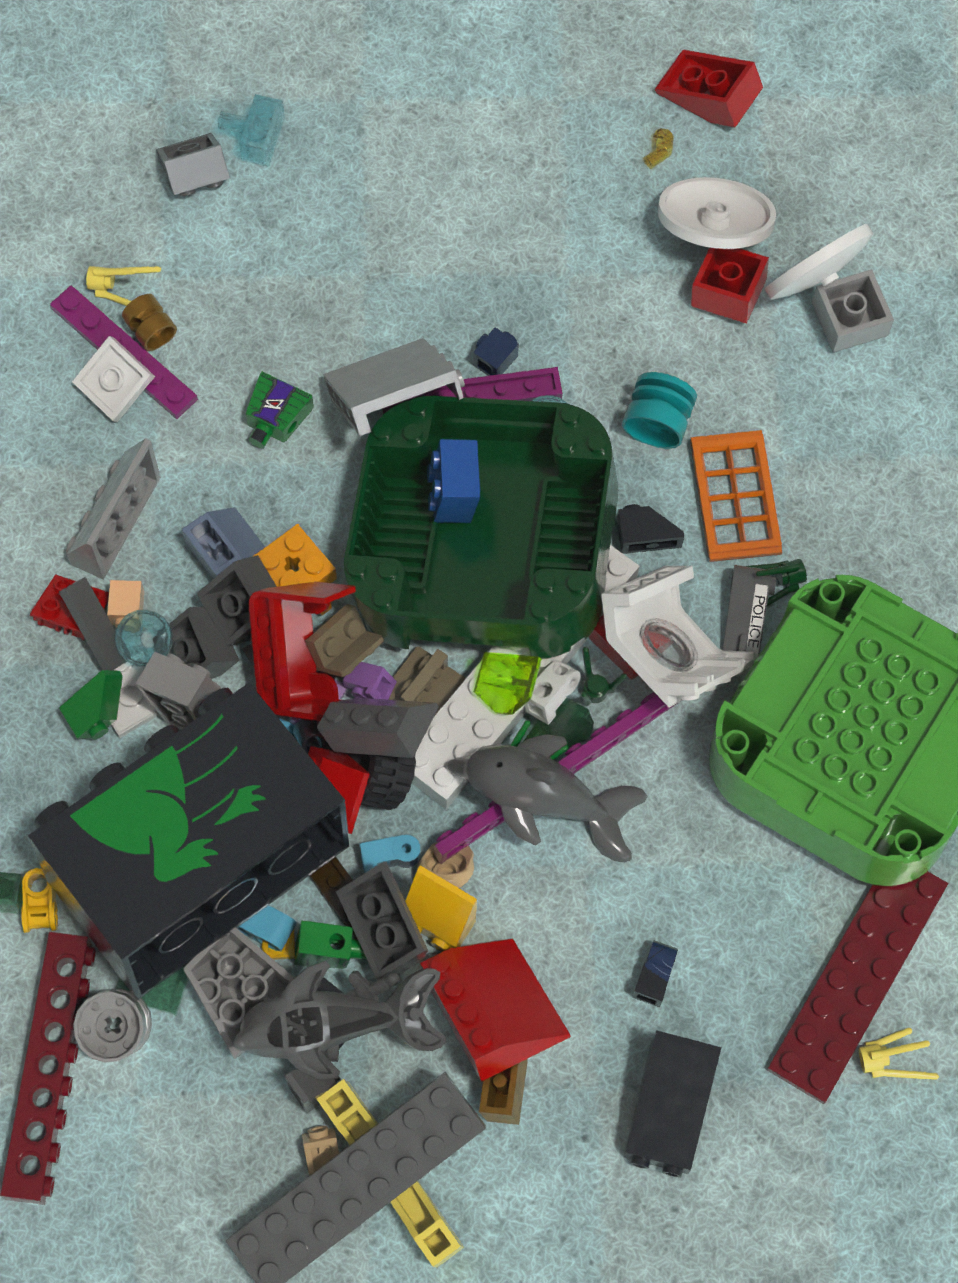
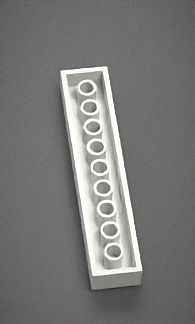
(469, 723)

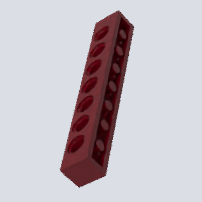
(59, 951)

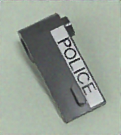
(747, 609)

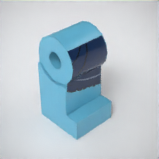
(396, 850)

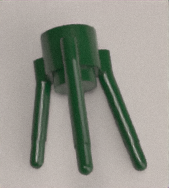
(787, 573)
(596, 686)

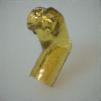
(663, 150)

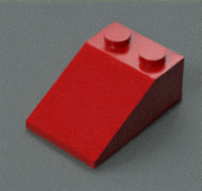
(711, 86)

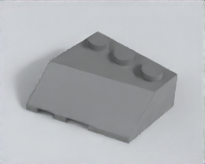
(233, 979)

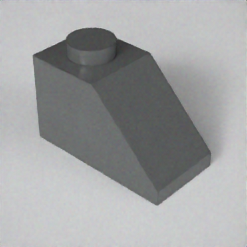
(307, 1088)

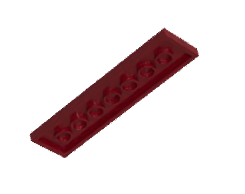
(854, 984)

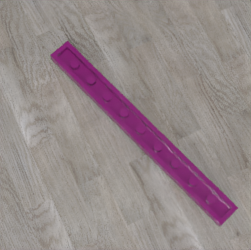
(576, 758)

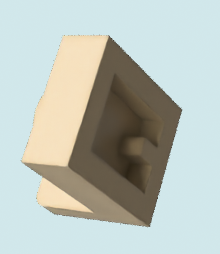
(319, 1146)

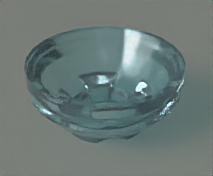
(130, 632)

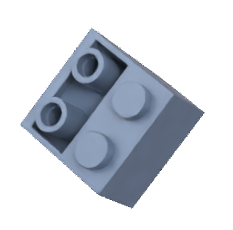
(221, 539)

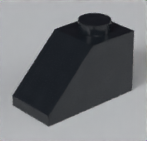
(646, 530)

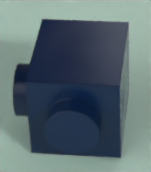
(495, 352)

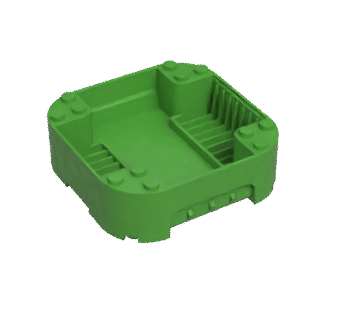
(848, 732)

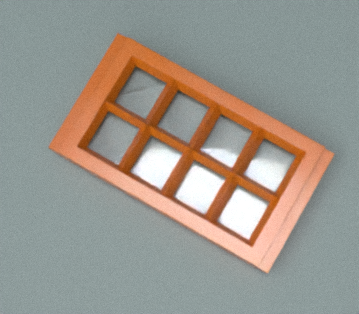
(735, 496)

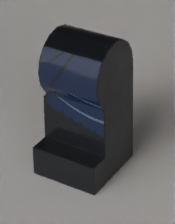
(655, 974)

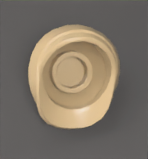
(455, 870)

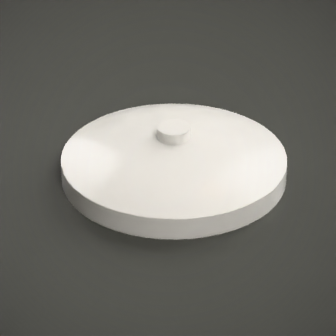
(716, 213)
(821, 265)

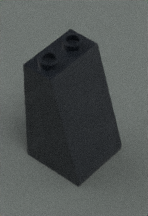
(671, 1103)

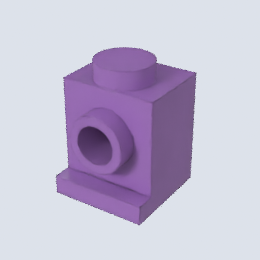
(369, 682)

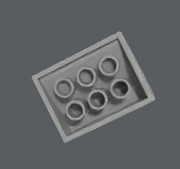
(115, 510)

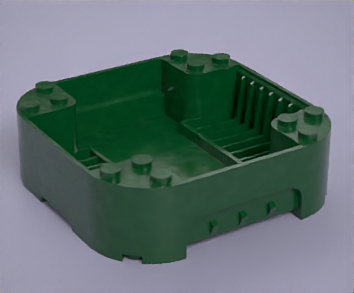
(535, 547)

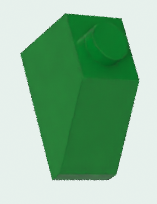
(94, 705)

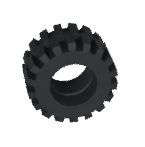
(388, 779)

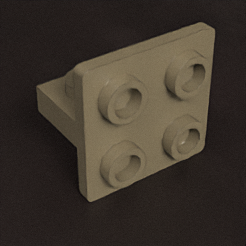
(342, 643)
(426, 678)

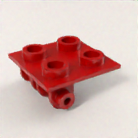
(53, 612)

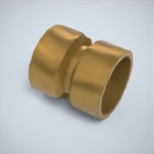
(149, 322)

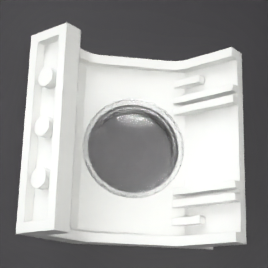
(663, 642)

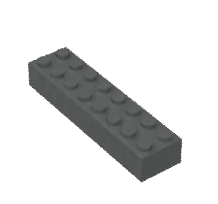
(356, 1183)

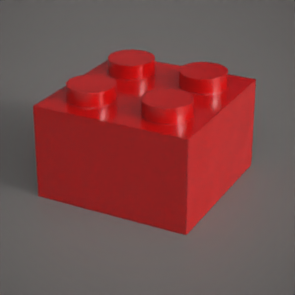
(730, 282)

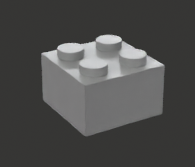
(852, 311)

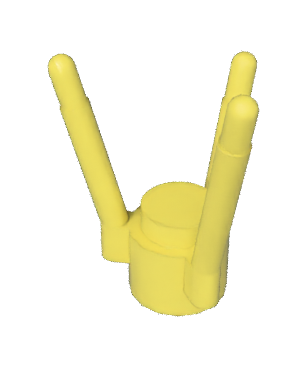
(103, 278)
(876, 1056)

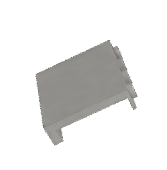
(389, 380)

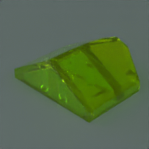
(506, 681)

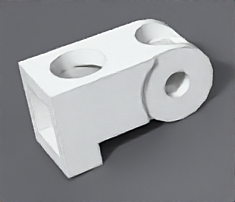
(551, 690)

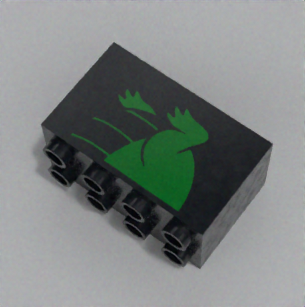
(190, 837)

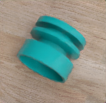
(659, 410)

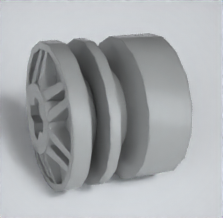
(94, 1022)

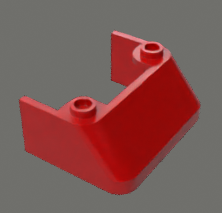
(282, 659)

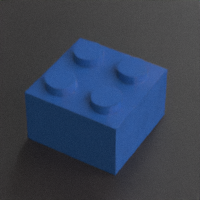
(454, 481)

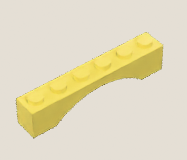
(413, 1205)

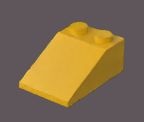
(440, 910)

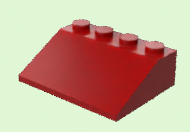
(494, 1005)

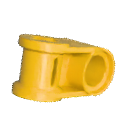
(38, 908)

